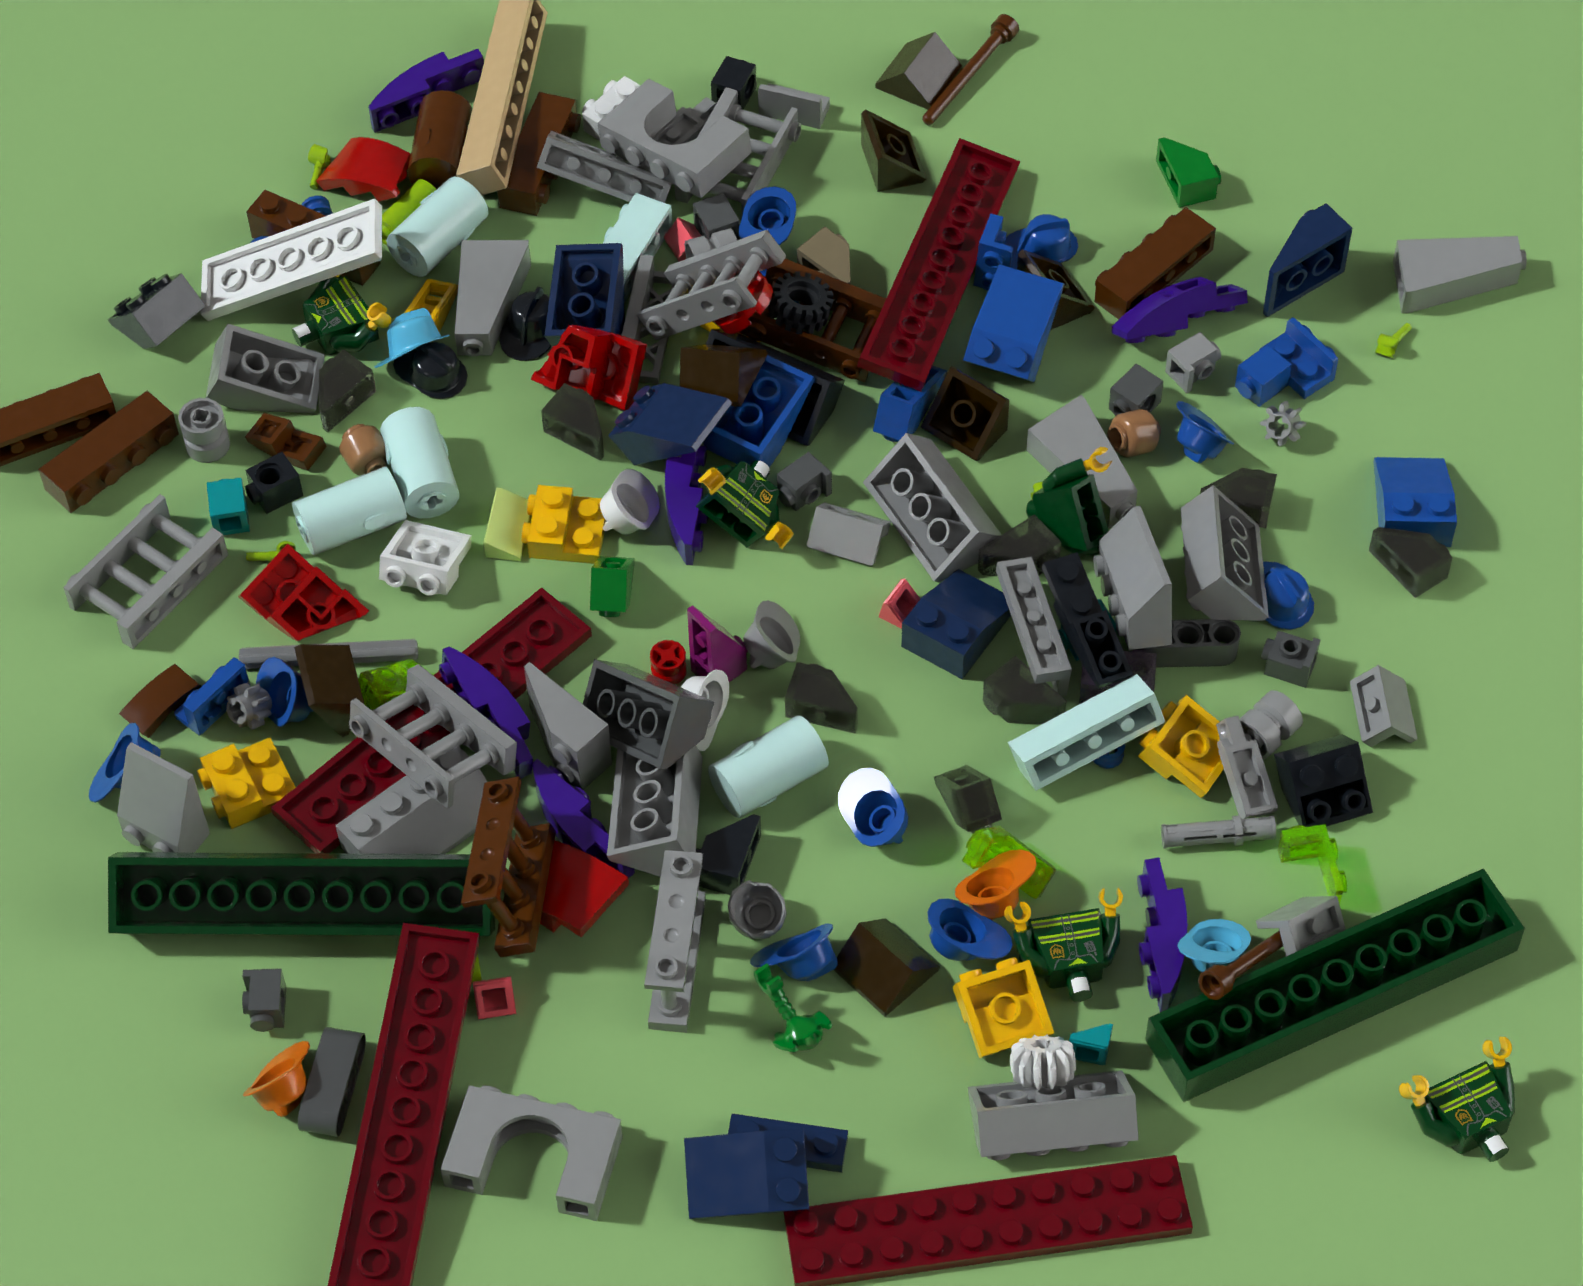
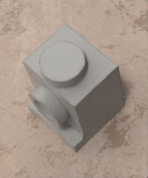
(1192, 361)

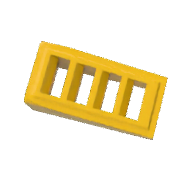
(437, 306)

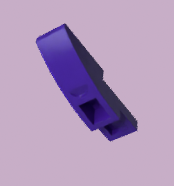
(403, 95)
(1172, 306)
(682, 496)
(491, 699)
(571, 816)
(1166, 926)

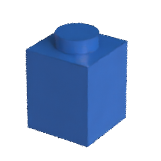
(1263, 375)

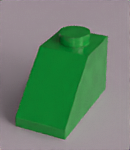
(1187, 172)
(611, 585)

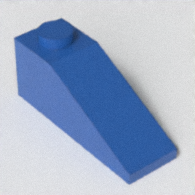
(903, 407)

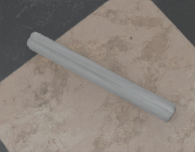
(361, 652)

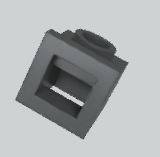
(803, 482)
(1290, 658)
(264, 998)

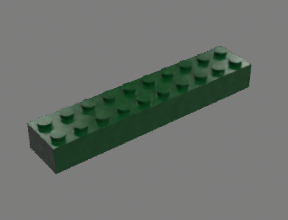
(289, 893)
(1334, 984)

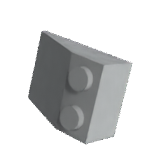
(263, 373)
(571, 732)
(160, 804)

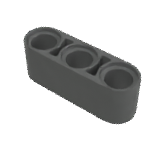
(1204, 644)
(332, 1081)

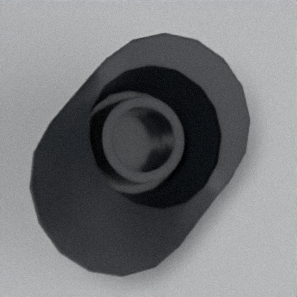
(525, 326)
(432, 370)

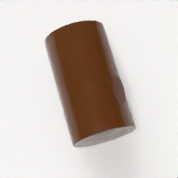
(439, 137)

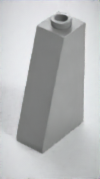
(1454, 268)
(487, 286)
(1073, 435)

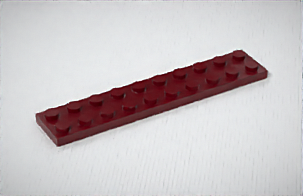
(938, 266)
(534, 632)
(405, 1108)
(987, 1222)

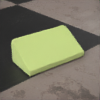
(505, 526)

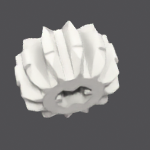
(1042, 1062)

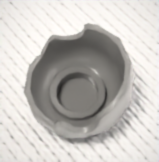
(756, 910)

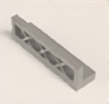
(599, 169)
(640, 300)
(1034, 623)

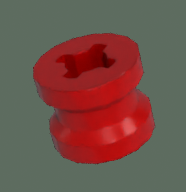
(665, 654)

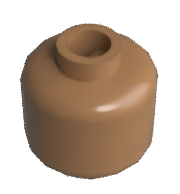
(1134, 433)
(363, 449)

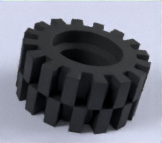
(797, 315)

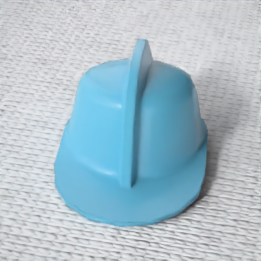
(409, 332)
(1214, 943)

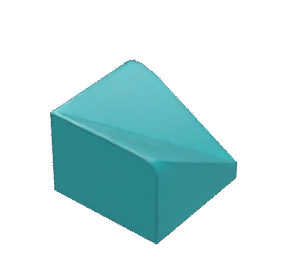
(1092, 1044)

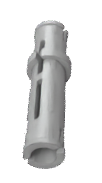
(1222, 831)

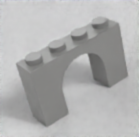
(690, 165)
(494, 1117)

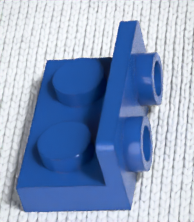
(991, 252)
(1311, 360)
(210, 700)

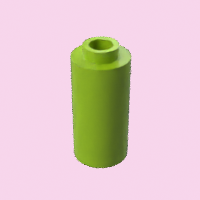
(405, 206)

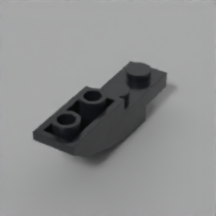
(1085, 622)

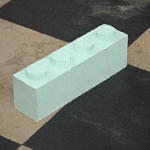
(640, 231)
(1086, 732)

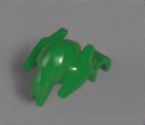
(801, 1031)

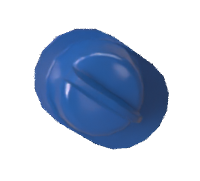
(769, 210)
(1044, 236)
(1200, 434)
(1287, 597)
(285, 690)
(111, 771)
(872, 808)
(965, 934)
(801, 956)

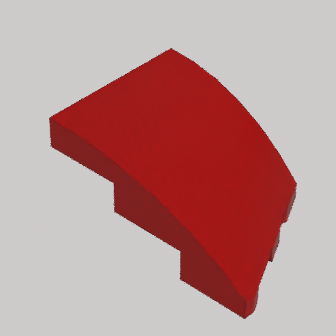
(367, 167)
(597, 362)
(299, 597)
(578, 889)

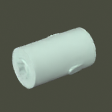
(437, 226)
(419, 462)
(349, 510)
(768, 766)

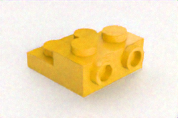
(563, 526)
(1184, 746)
(245, 781)
(1002, 1006)

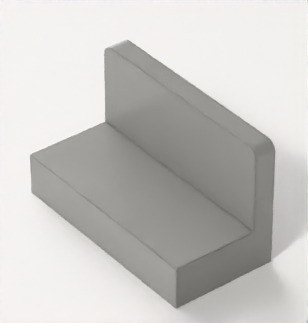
(777, 101)
(847, 533)
(1382, 706)
(1305, 921)

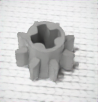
(1278, 431)
(249, 706)

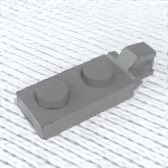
(686, 124)
(1245, 770)

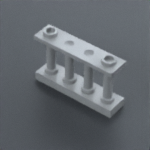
(773, 153)
(711, 285)
(158, 598)
(441, 708)
(675, 941)

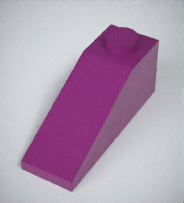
(714, 647)

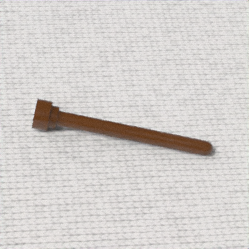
(1002, 31)
(1219, 979)

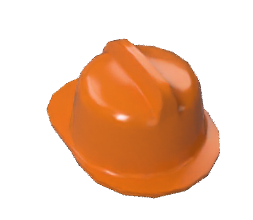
(997, 883)
(282, 1081)

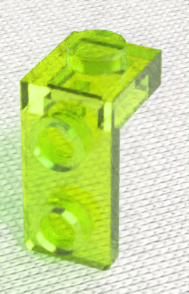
(384, 683)
(992, 841)
(1313, 842)

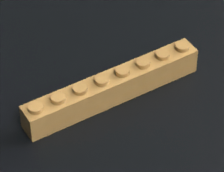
(502, 95)

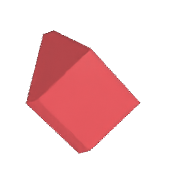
(676, 236)
(899, 603)
(494, 997)

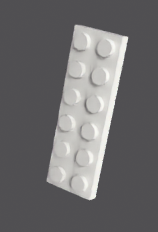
(292, 259)

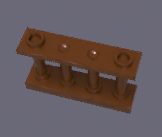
(848, 302)
(528, 870)

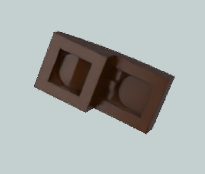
(278, 435)
(158, 699)

